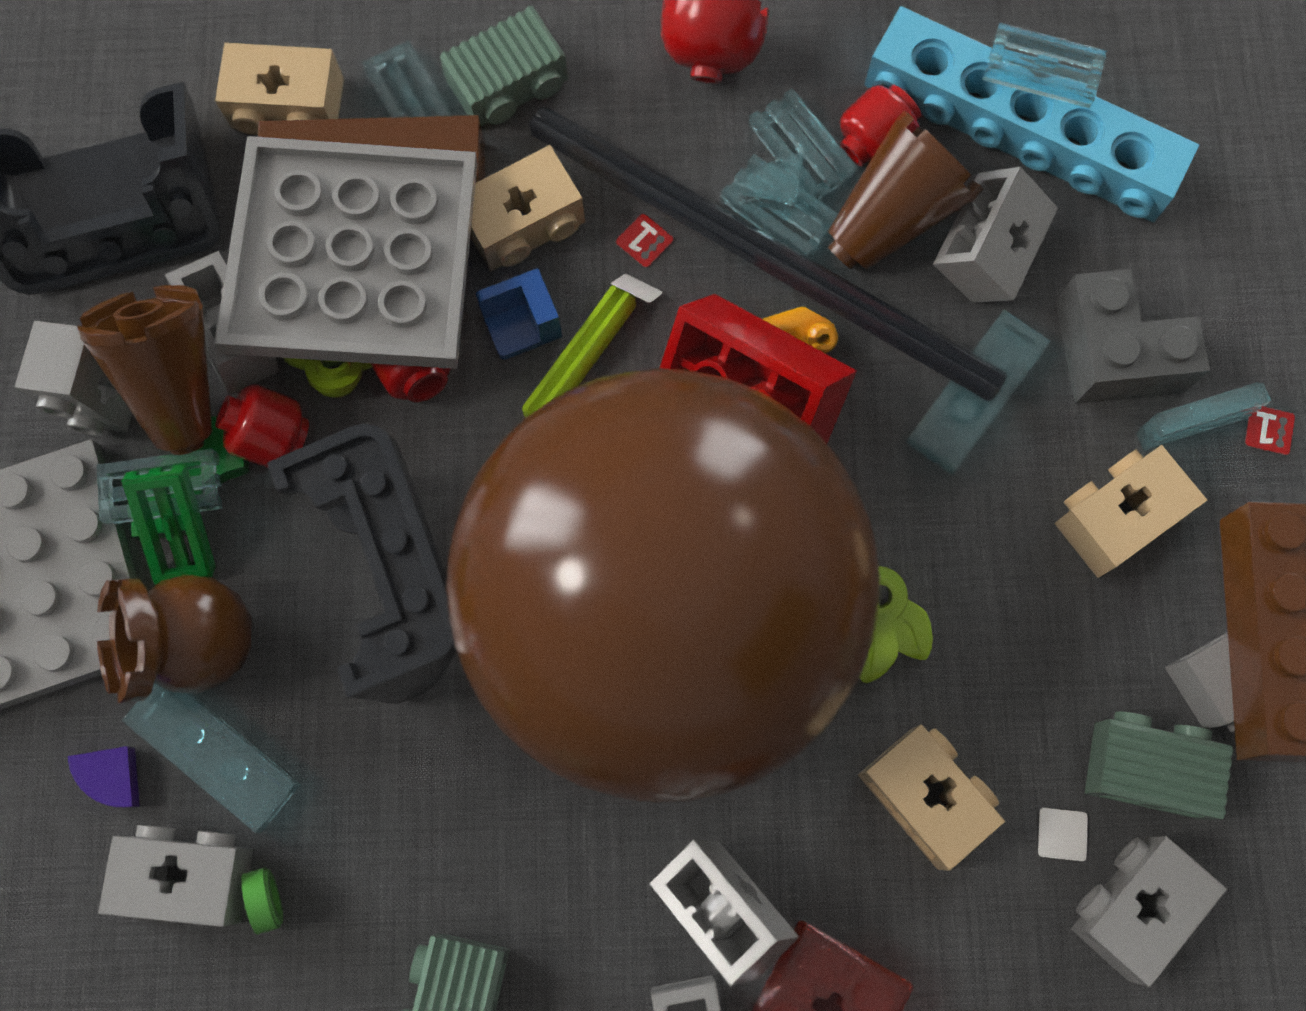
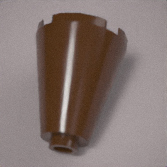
(899, 196)
(156, 362)

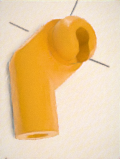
(807, 327)

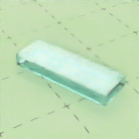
(961, 416)
(213, 755)

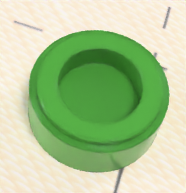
(262, 900)

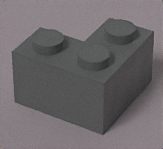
(1117, 353)

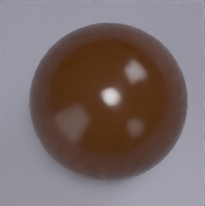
(663, 585)

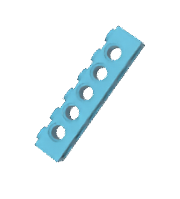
(1104, 130)

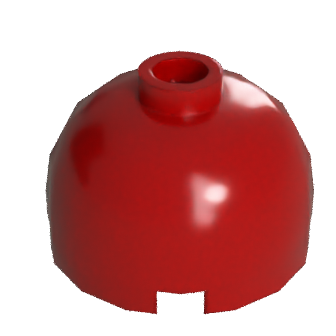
(713, 35)

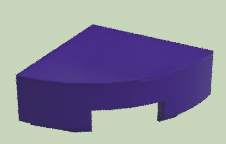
(108, 776)

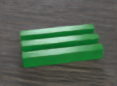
(159, 481)

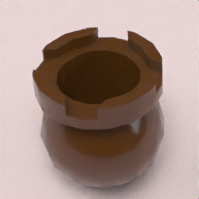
(178, 635)

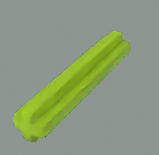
(583, 348)

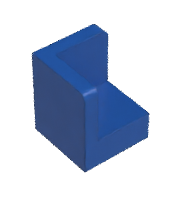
(519, 314)

